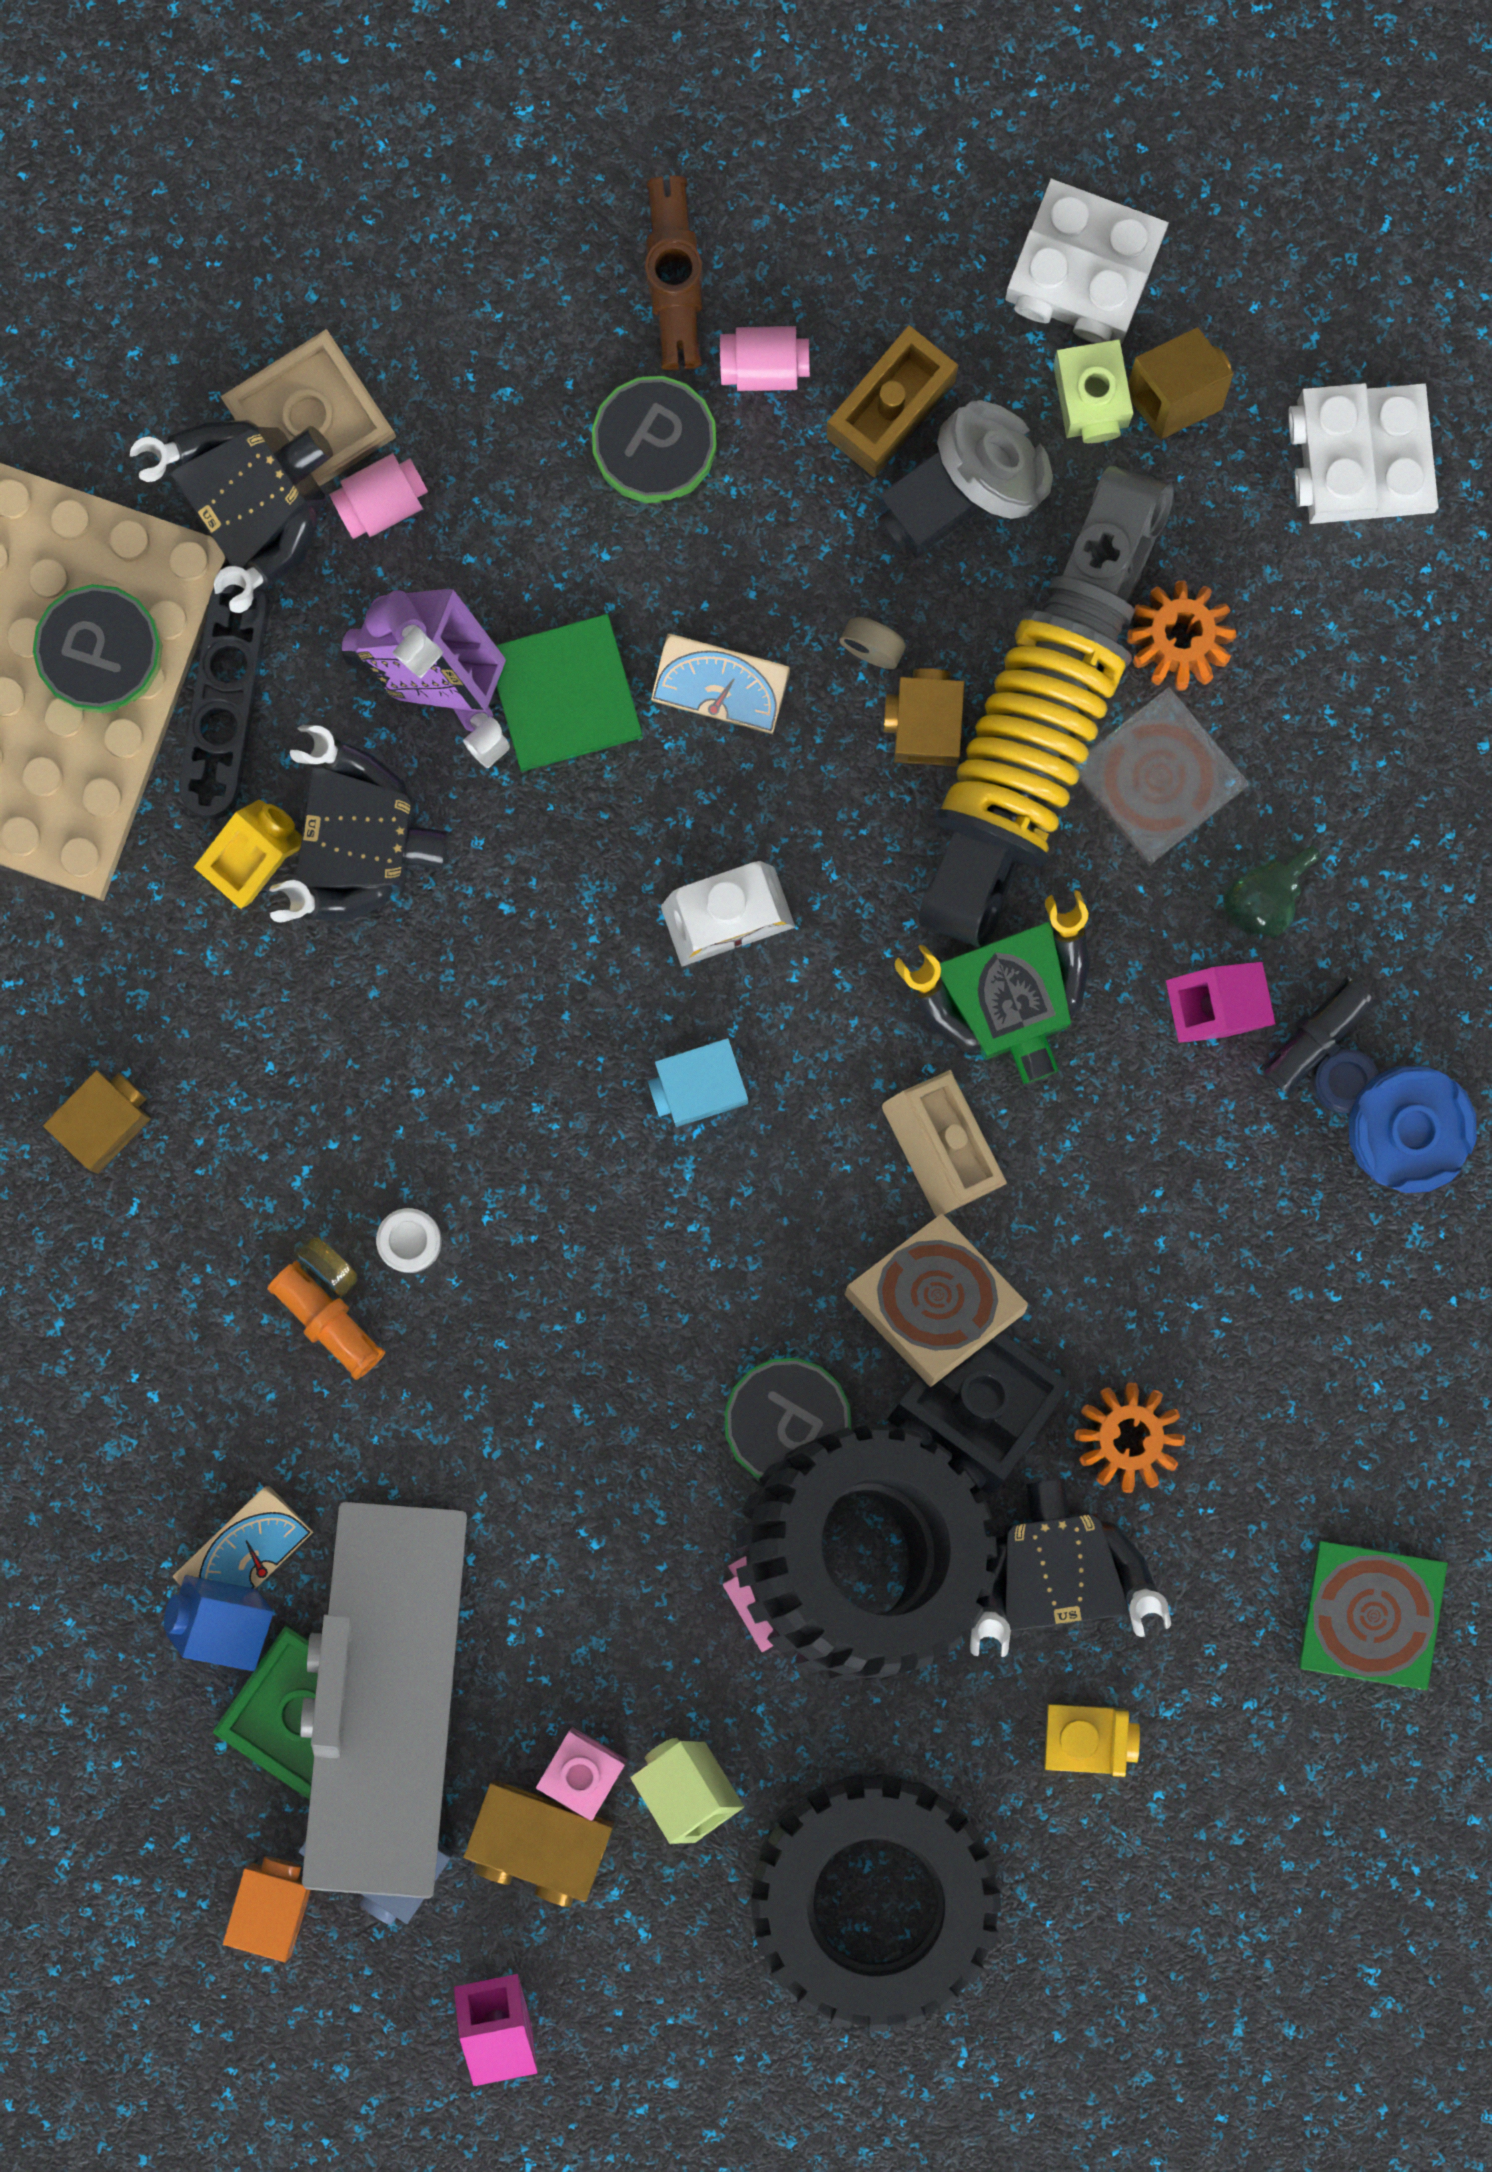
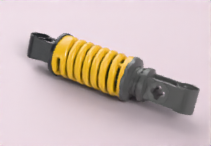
(1043, 710)

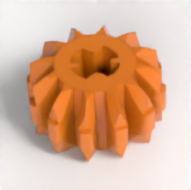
(1201, 649)
(1150, 1444)

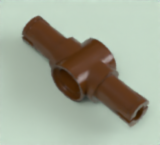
(674, 303)

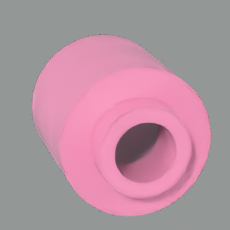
(763, 358)
(379, 496)

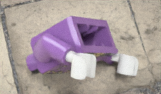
(433, 654)

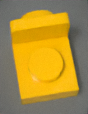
(249, 851)
(1090, 1739)

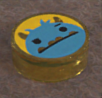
(327, 1266)

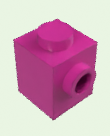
(1220, 1002)
(495, 2030)

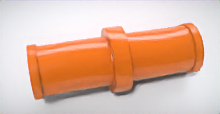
(326, 1320)

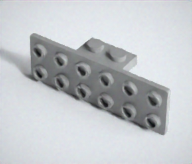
(383, 1700)

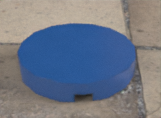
(1412, 1128)

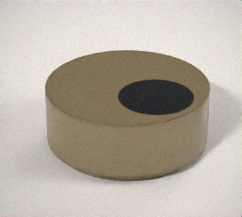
(873, 642)

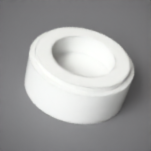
(408, 1240)

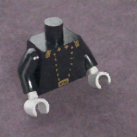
(249, 493)
(354, 835)
(1063, 1572)

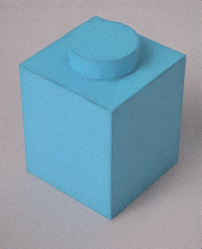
(698, 1083)

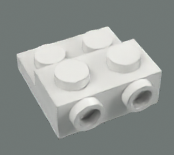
(1085, 263)
(1364, 452)

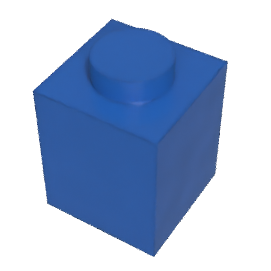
(218, 1622)

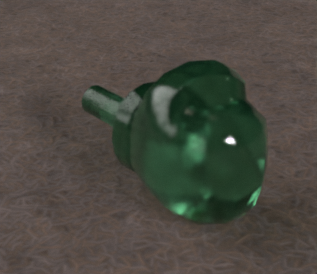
(1266, 895)

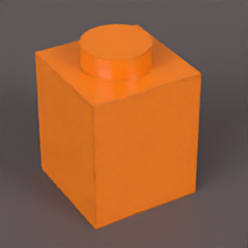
(268, 1909)

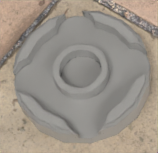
(994, 459)

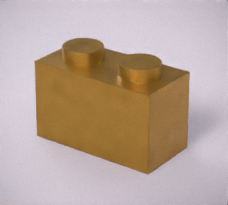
(891, 401)
(538, 1843)

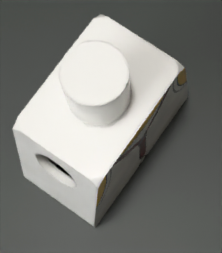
(726, 912)

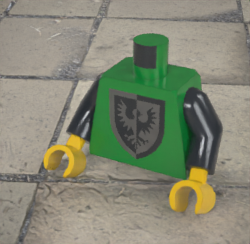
(1009, 991)

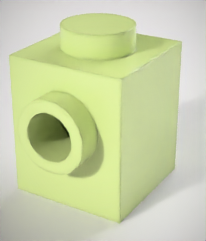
(1093, 391)
(686, 1790)

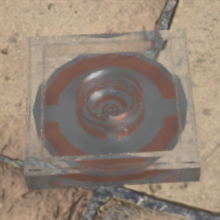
(1160, 776)

